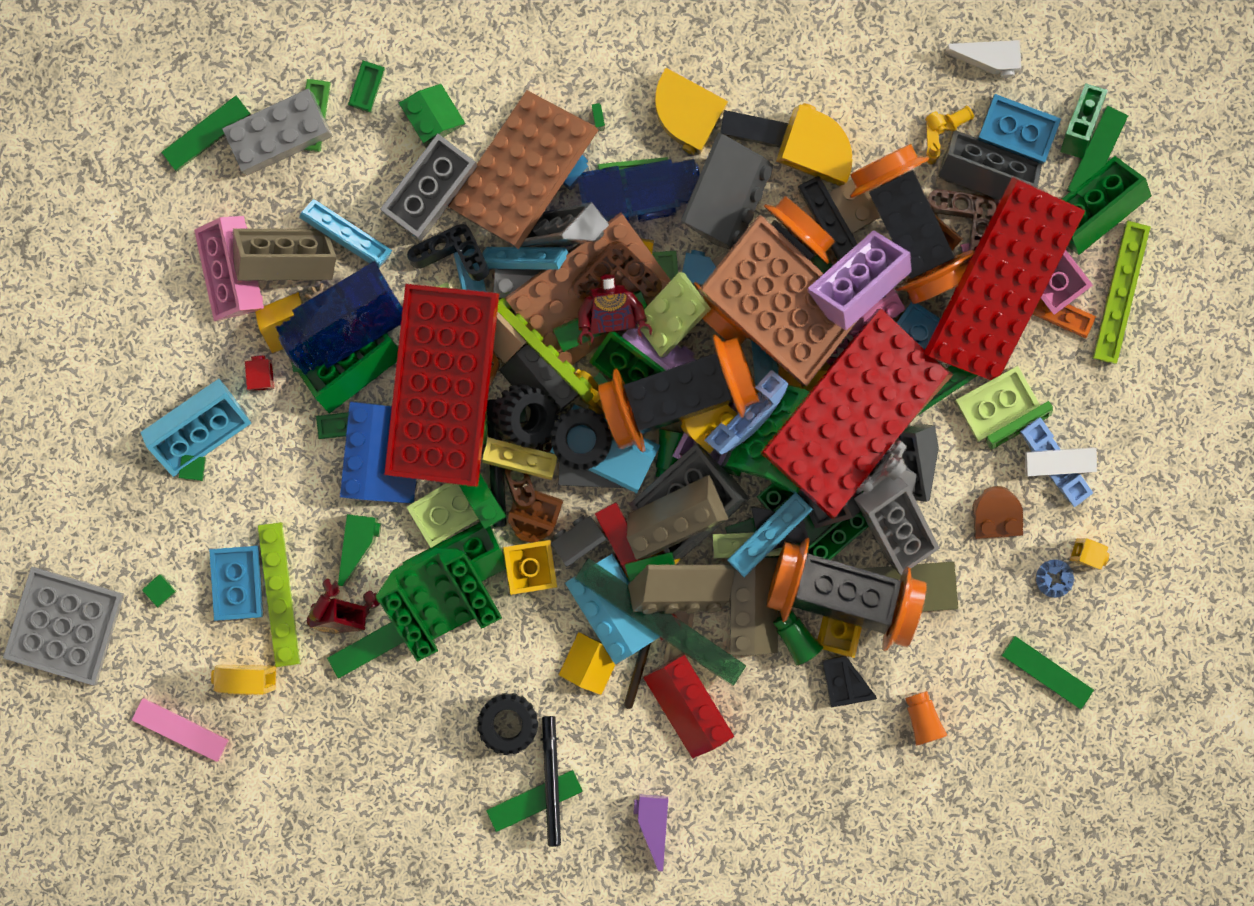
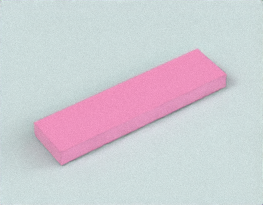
(180, 729)

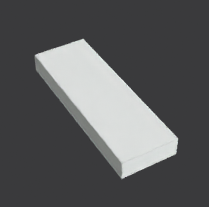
(1060, 461)

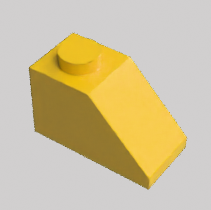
(1089, 553)

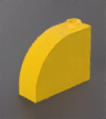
(687, 111)
(816, 146)
(244, 679)

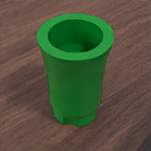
(668, 443)
(797, 639)

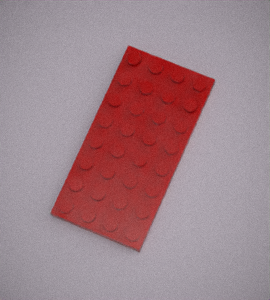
(1004, 280)
(441, 384)
(855, 413)

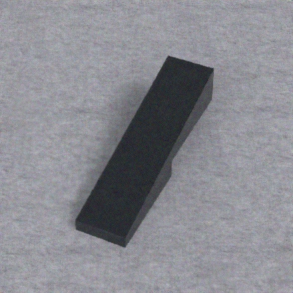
(753, 128)

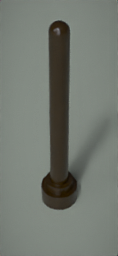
(636, 677)

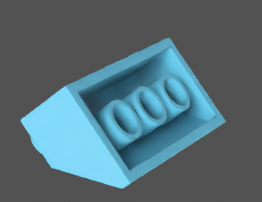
(195, 427)
(623, 466)
(615, 629)

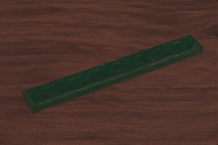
(662, 624)

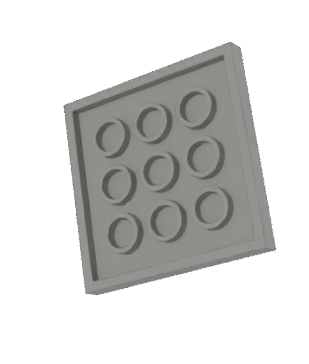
(63, 626)

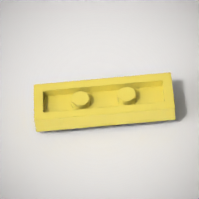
(519, 458)

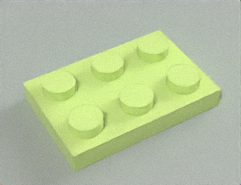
(674, 314)
(997, 403)
(442, 513)

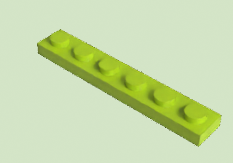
(1121, 292)
(548, 354)
(279, 594)

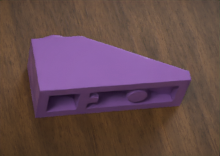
(653, 821)

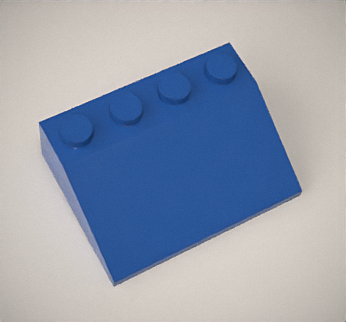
(366, 457)

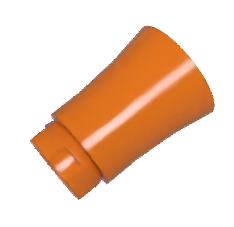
(924, 719)

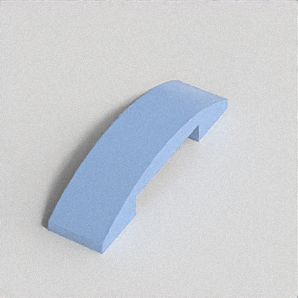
(770, 393)
(1071, 485)

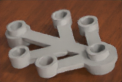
(891, 467)

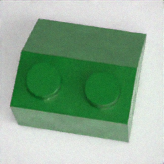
(431, 113)

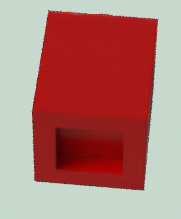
(259, 373)

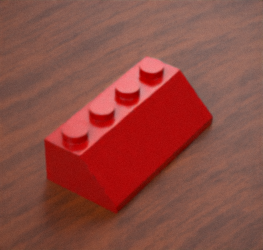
(688, 706)

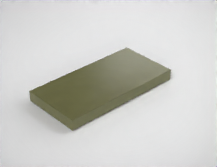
(939, 579)

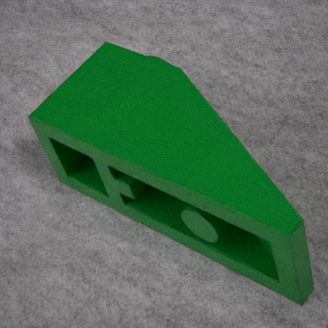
(1083, 121)
(483, 503)
(358, 539)

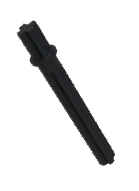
(496, 473)
(551, 781)

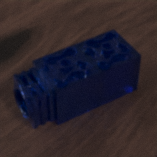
(641, 190)
(341, 320)

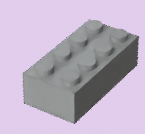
(277, 132)
(429, 187)
(897, 523)

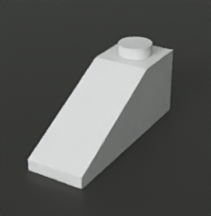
(993, 57)

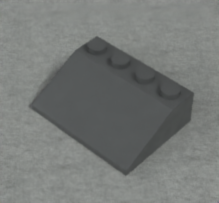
(727, 192)
(689, 468)

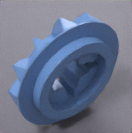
(1044, 580)

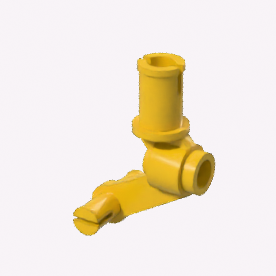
(938, 123)

